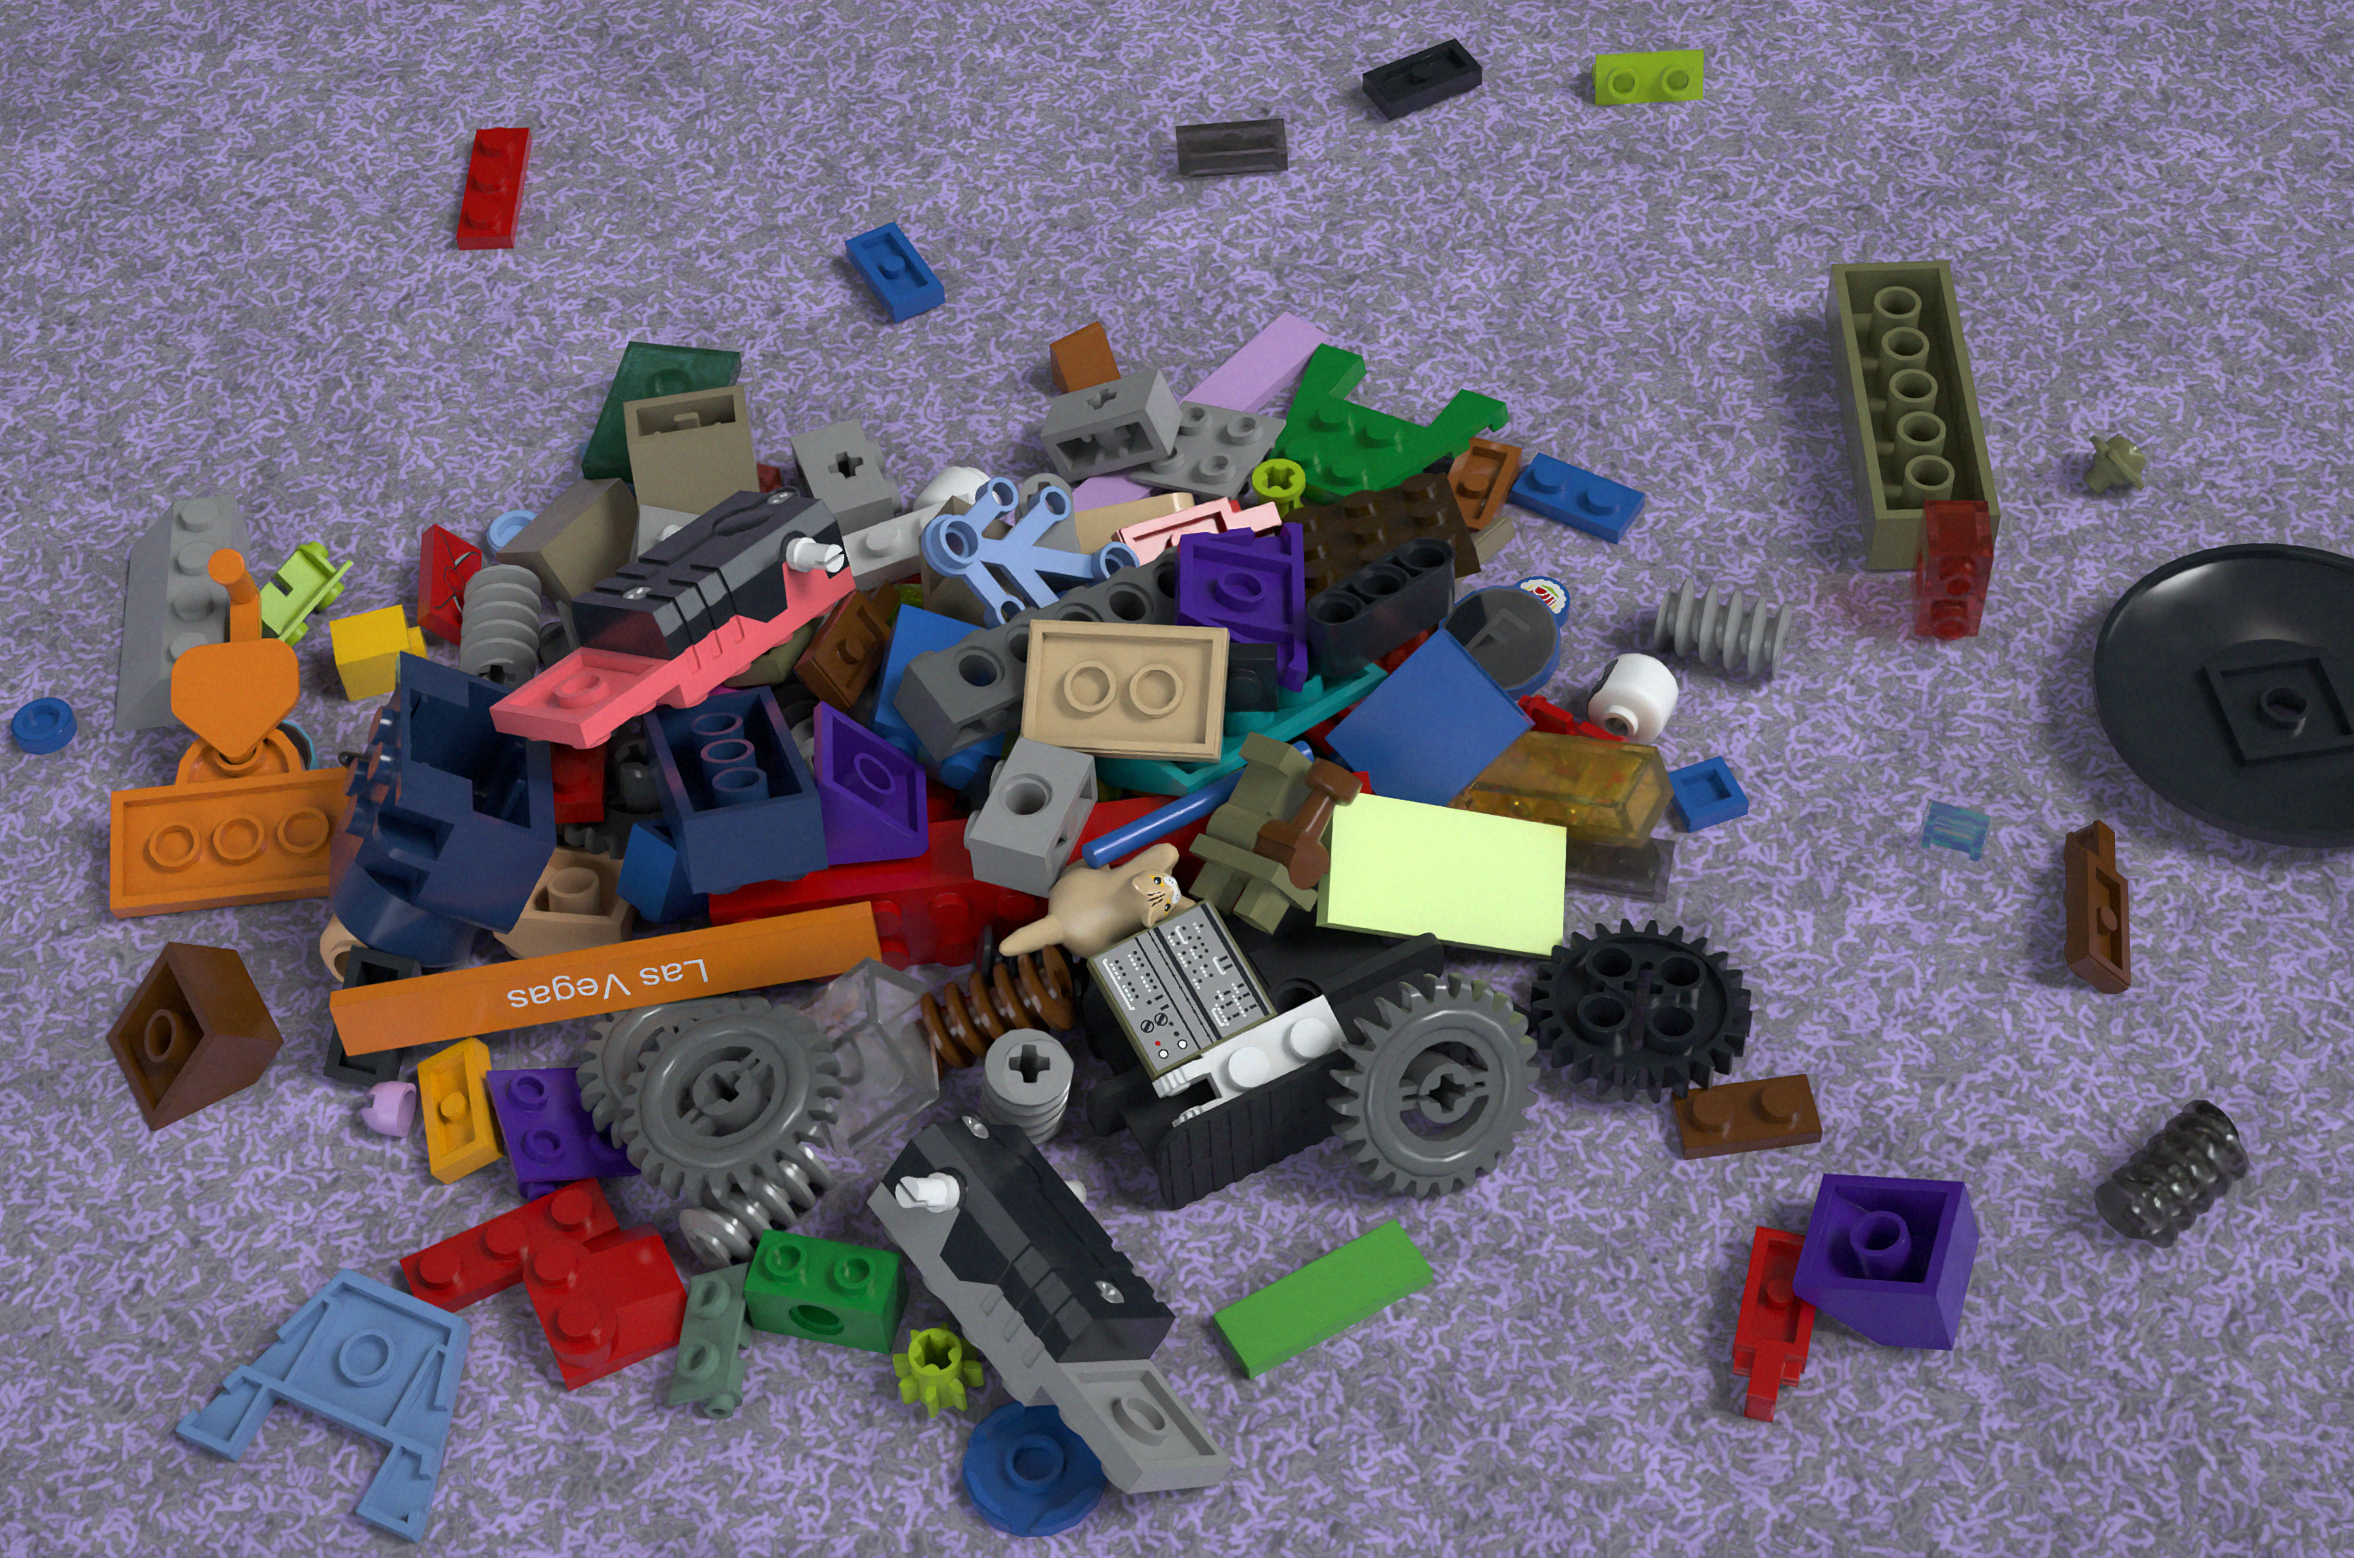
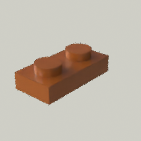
(1483, 480)

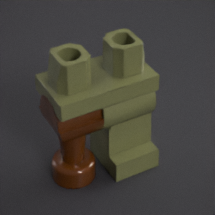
(1271, 833)

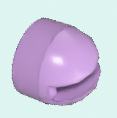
(392, 1108)

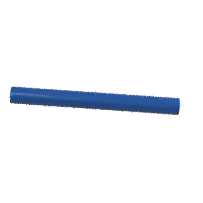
(1167, 818)

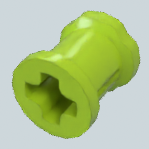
(1285, 484)

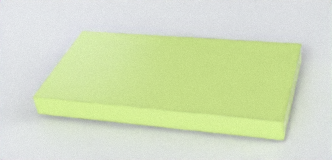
(1444, 872)

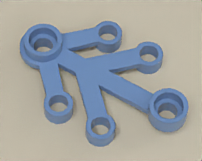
(1014, 552)

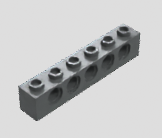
(979, 683)

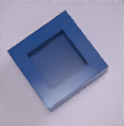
(1707, 794)

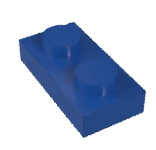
(895, 272)
(1577, 498)

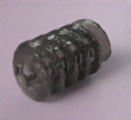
(2174, 1176)

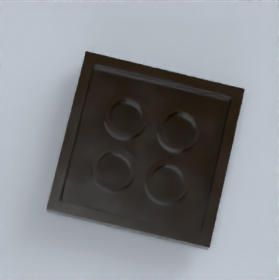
(1372, 523)

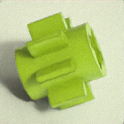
(938, 1369)

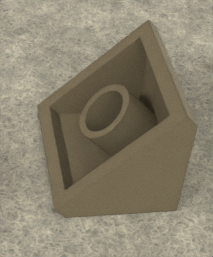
(577, 538)

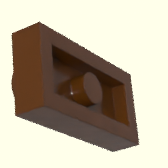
(1746, 1117)

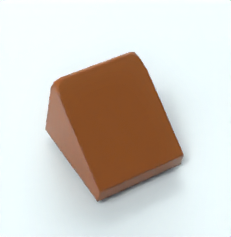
(1082, 359)

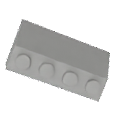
(174, 603)

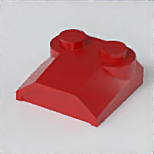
(605, 1301)

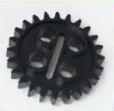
(1692, 1015)

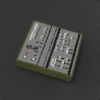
(1180, 988)

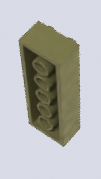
(1905, 400)

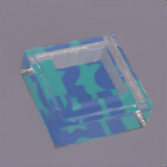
(1954, 835)

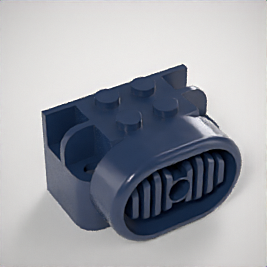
(440, 820)

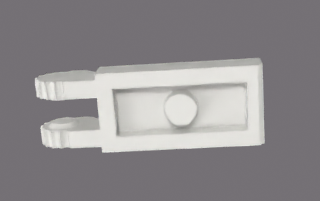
(1258, 1055)

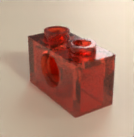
(1951, 568)

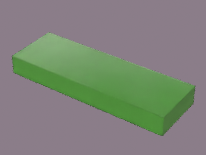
(1322, 1298)

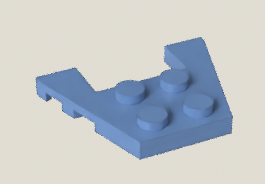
(364, 1363)

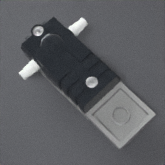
(1045, 1296)

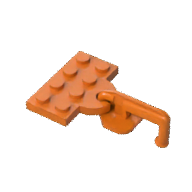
(224, 828)

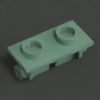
(711, 1334)

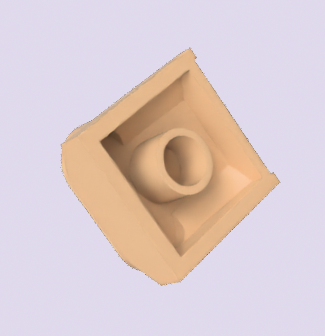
(572, 907)

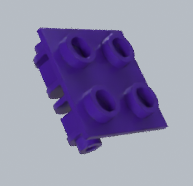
(550, 1131)

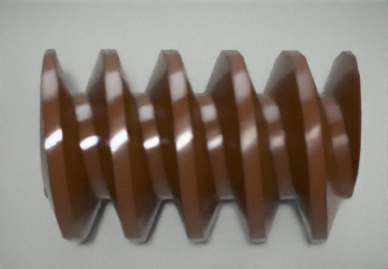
(971, 1024)

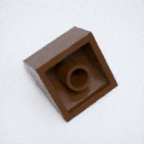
(193, 1033)

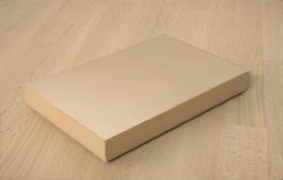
(1127, 689)

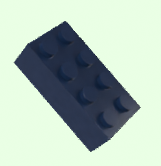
(735, 791)

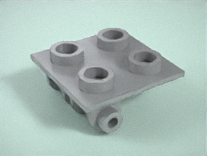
(1213, 452)

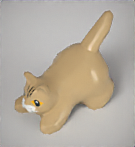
(1104, 905)

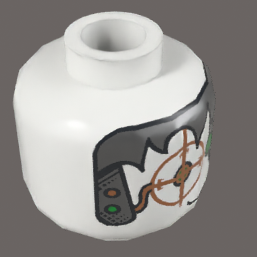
(1635, 696)

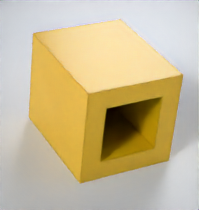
(368, 647)

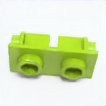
(1648, 76)
(310, 584)

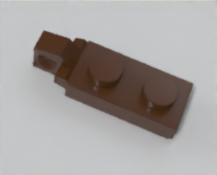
(849, 646)
(2096, 910)

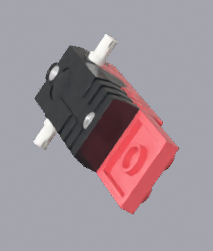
(686, 616)

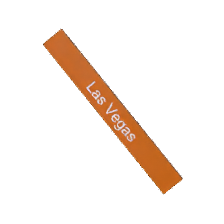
(604, 979)

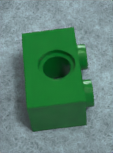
(826, 1291)

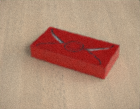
(443, 574)

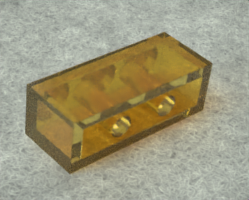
(1576, 782)

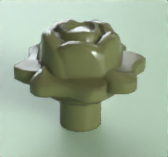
(2115, 463)

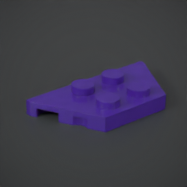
(1250, 589)

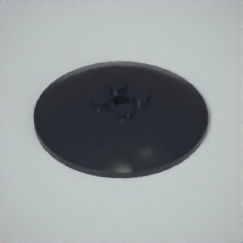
(2191, 680)

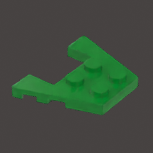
(1363, 449)

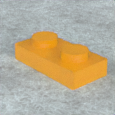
(459, 1110)

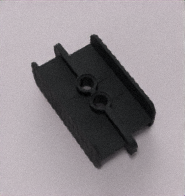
(1286, 1112)

